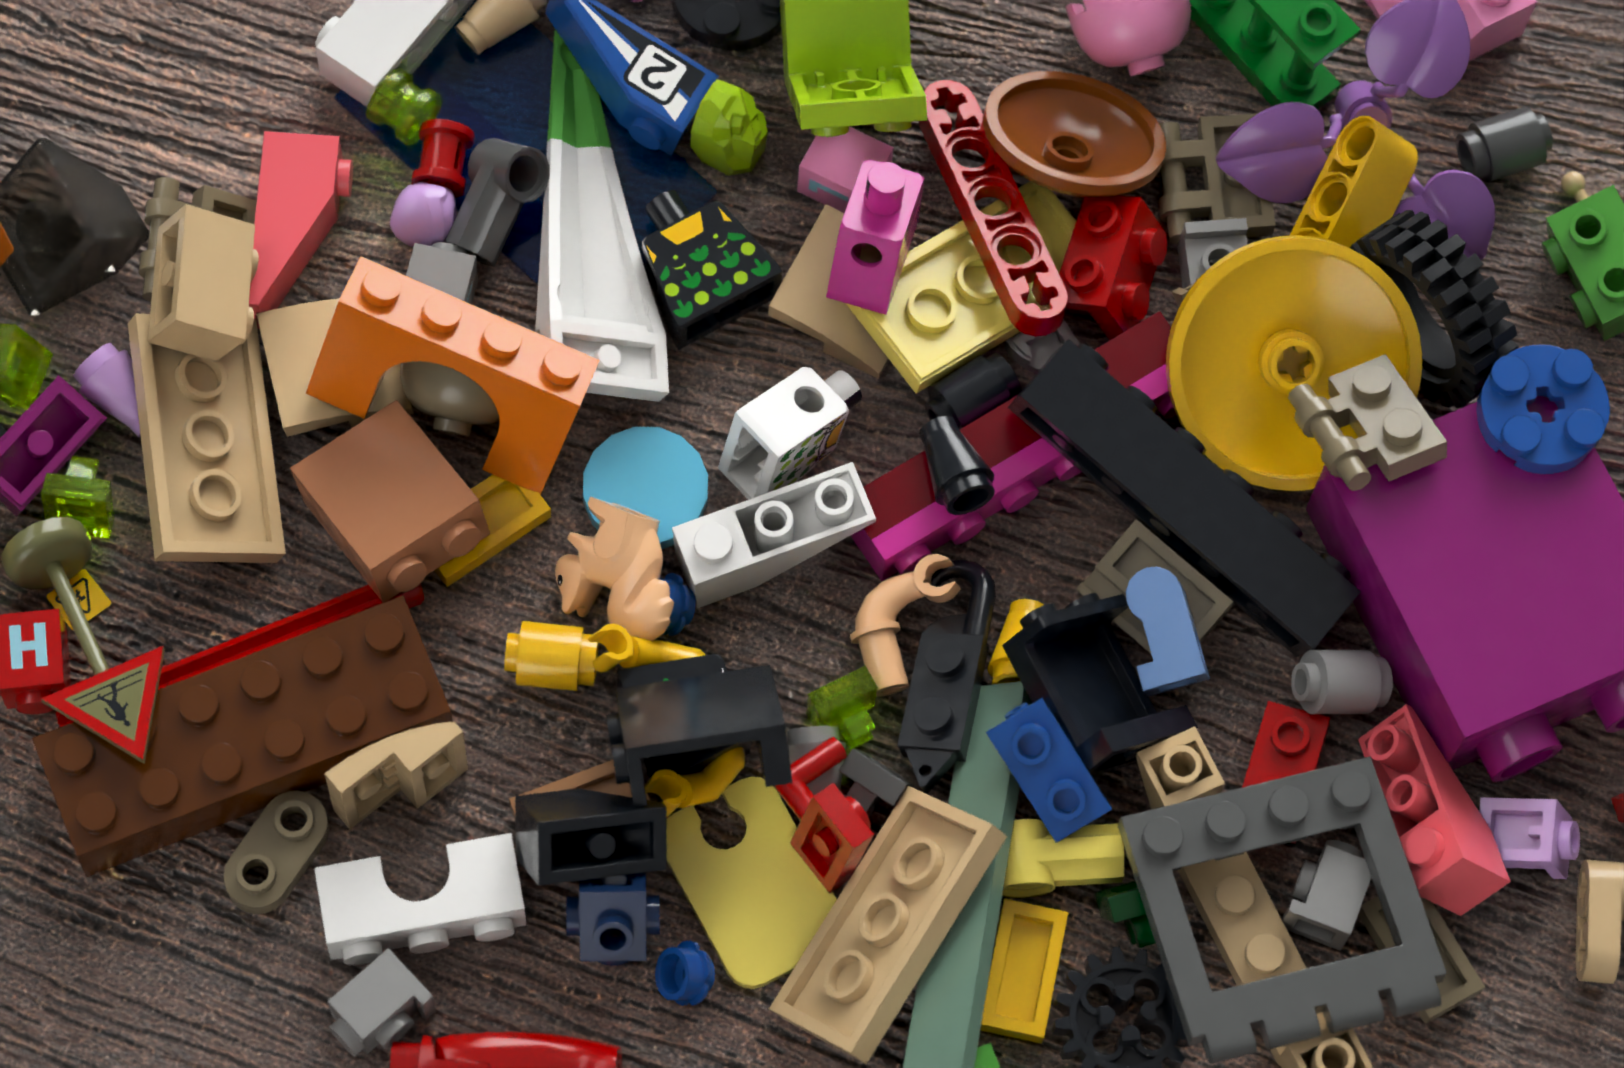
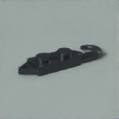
(948, 679)

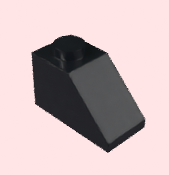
(588, 835)

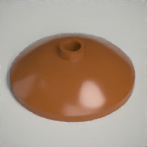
(1074, 134)

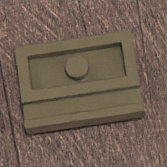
(1143, 549)

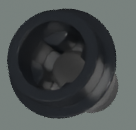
(956, 469)

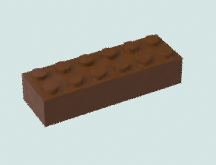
(244, 735)

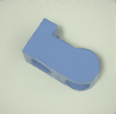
(1164, 610)

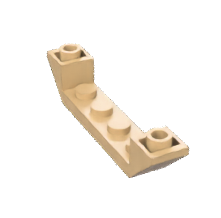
(1236, 901)

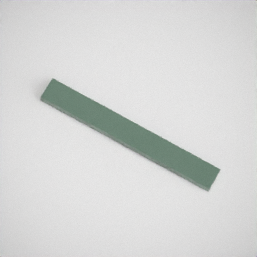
(955, 982)

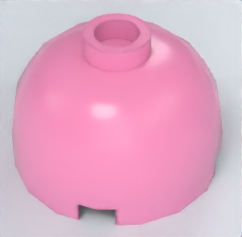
(1129, 31)

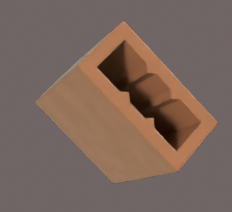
(390, 501)

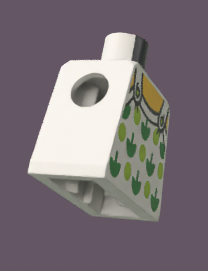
(787, 430)

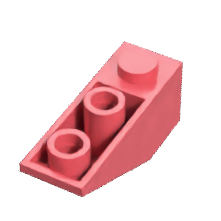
(1434, 816)

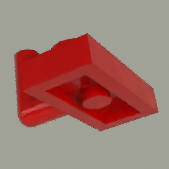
(831, 827)

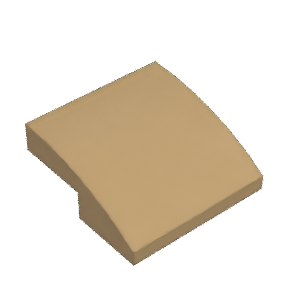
(804, 305)
(292, 347)
(412, 761)

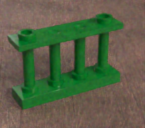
(1279, 44)

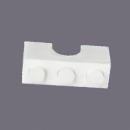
(368, 918)

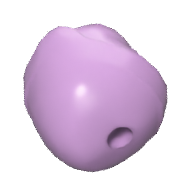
(423, 214)

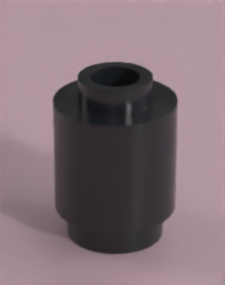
(973, 390)

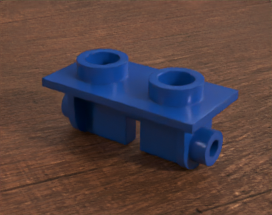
(1048, 769)

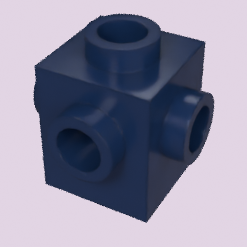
(613, 918)

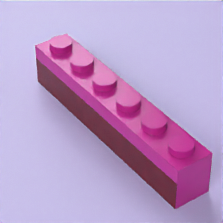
(903, 499)

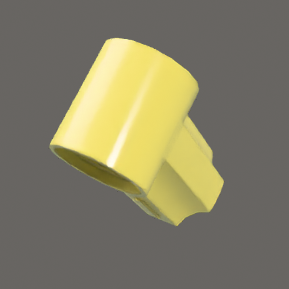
(1082, 858)

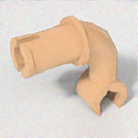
(877, 621)

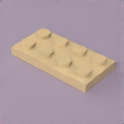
(206, 452)
(887, 923)

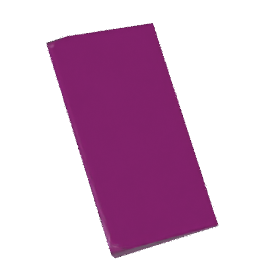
(43, 442)

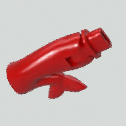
(505, 1051)

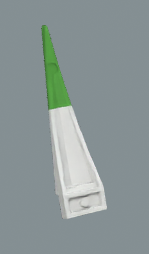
(590, 264)

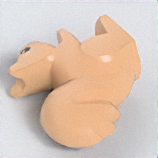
(625, 559)

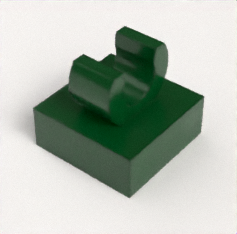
(1125, 904)

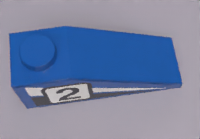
(635, 73)

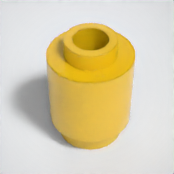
(551, 656)

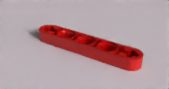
(987, 231)

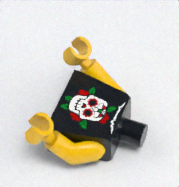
(681, 777)

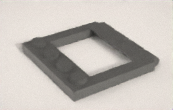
(1288, 1003)

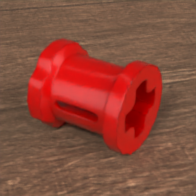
(443, 154)

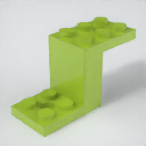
(850, 65)

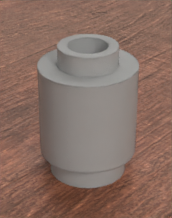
(1341, 681)

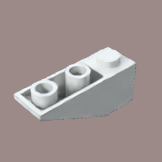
(770, 533)

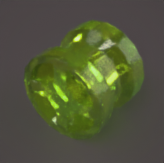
(403, 105)

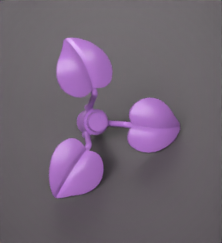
(1408, 46)

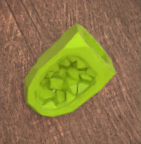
(728, 129)

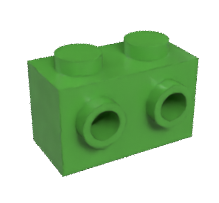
(1590, 247)

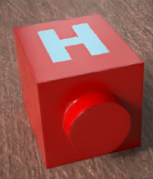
(33, 659)

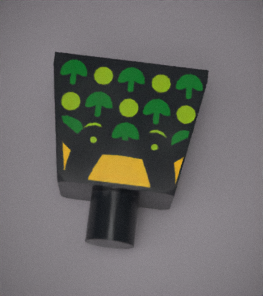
(704, 267)

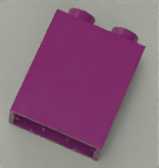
(1488, 592)

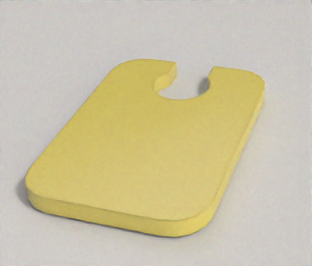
(754, 898)

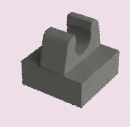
(872, 781)

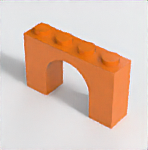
(399, 320)

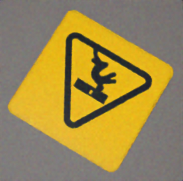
(88, 593)

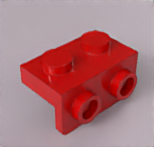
(1113, 261)

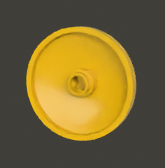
(1273, 321)

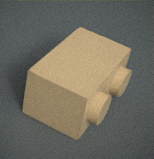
(202, 283)

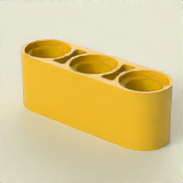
(1358, 183)

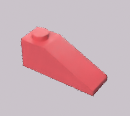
(294, 209)

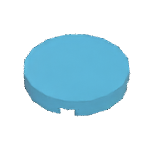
(649, 474)

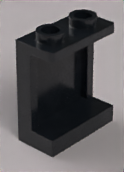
(1089, 682)

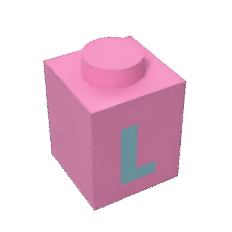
(834, 163)

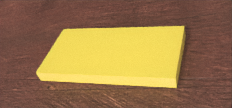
(945, 299)

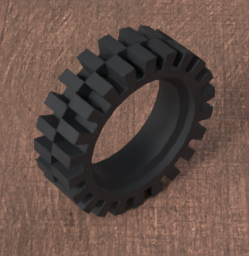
(1420, 253)

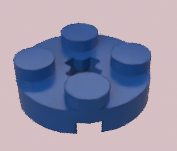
(1521, 435)

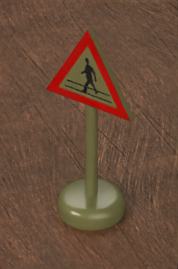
(116, 700)

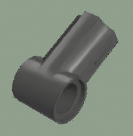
(502, 180)

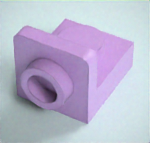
(1532, 833)

